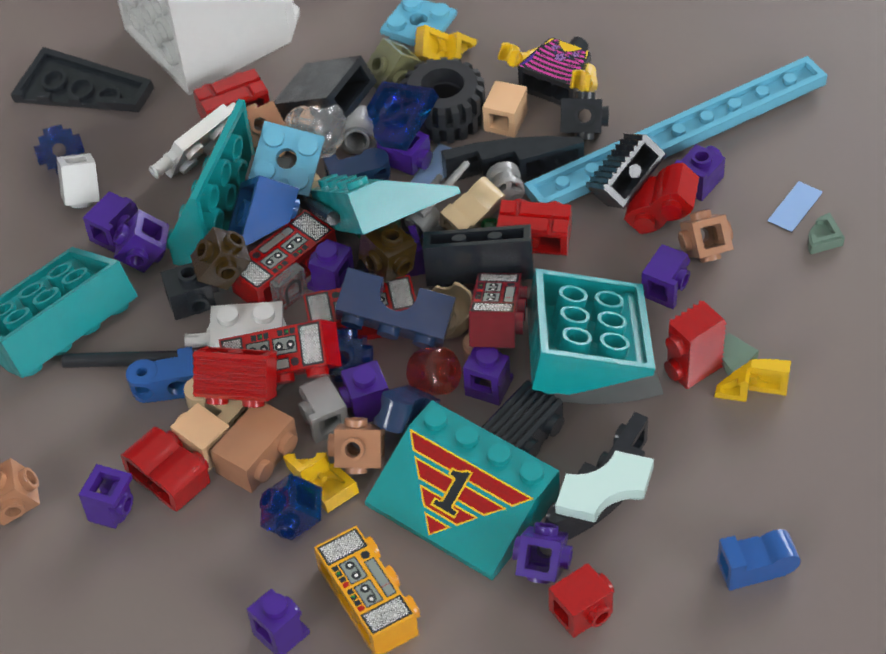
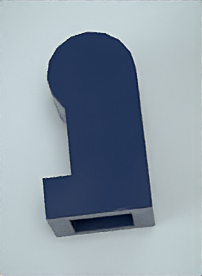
(371, 162)
(401, 407)

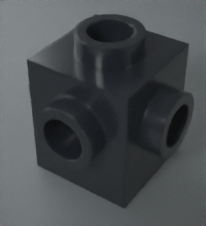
(570, 115)
(186, 293)

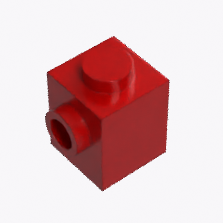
(581, 600)

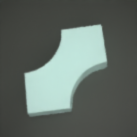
(590, 493)

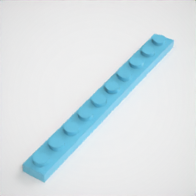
(689, 126)

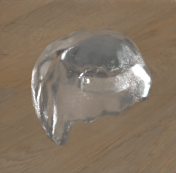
(320, 121)

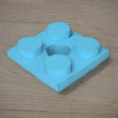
(409, 13)
(278, 139)

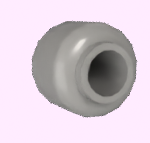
(359, 132)

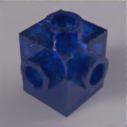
(53, 136)
(356, 347)
(290, 507)

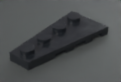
(80, 83)

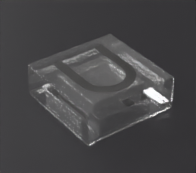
(289, 285)

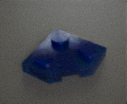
(399, 113)

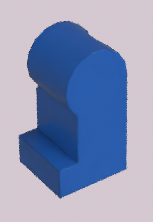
(162, 378)
(757, 558)

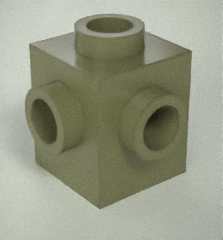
(391, 62)

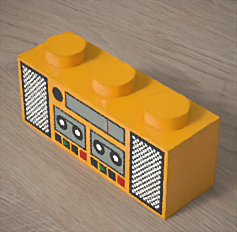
(368, 590)

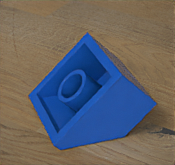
(263, 207)

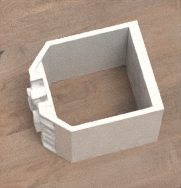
(208, 38)

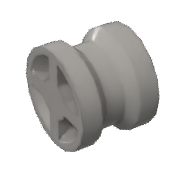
(507, 179)

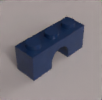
(423, 322)

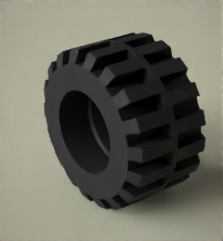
(459, 100)

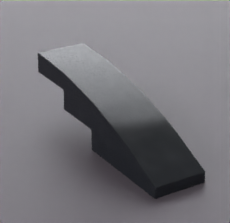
(531, 154)

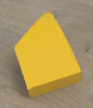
(435, 44)
(756, 375)
(335, 483)

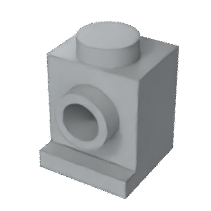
(321, 407)

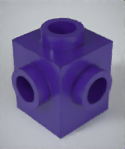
(141, 241)
(535, 564)

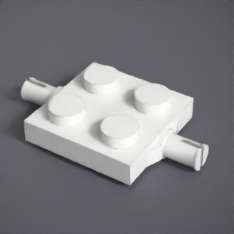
(192, 144)
(237, 320)

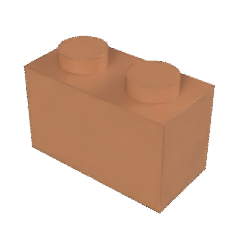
(254, 446)

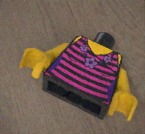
(553, 68)

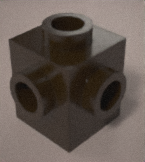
(388, 252)
(220, 258)

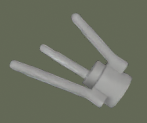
(427, 219)

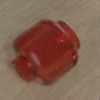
(434, 370)

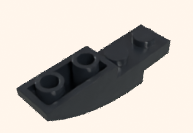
(627, 439)

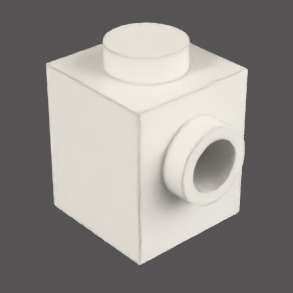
(78, 180)

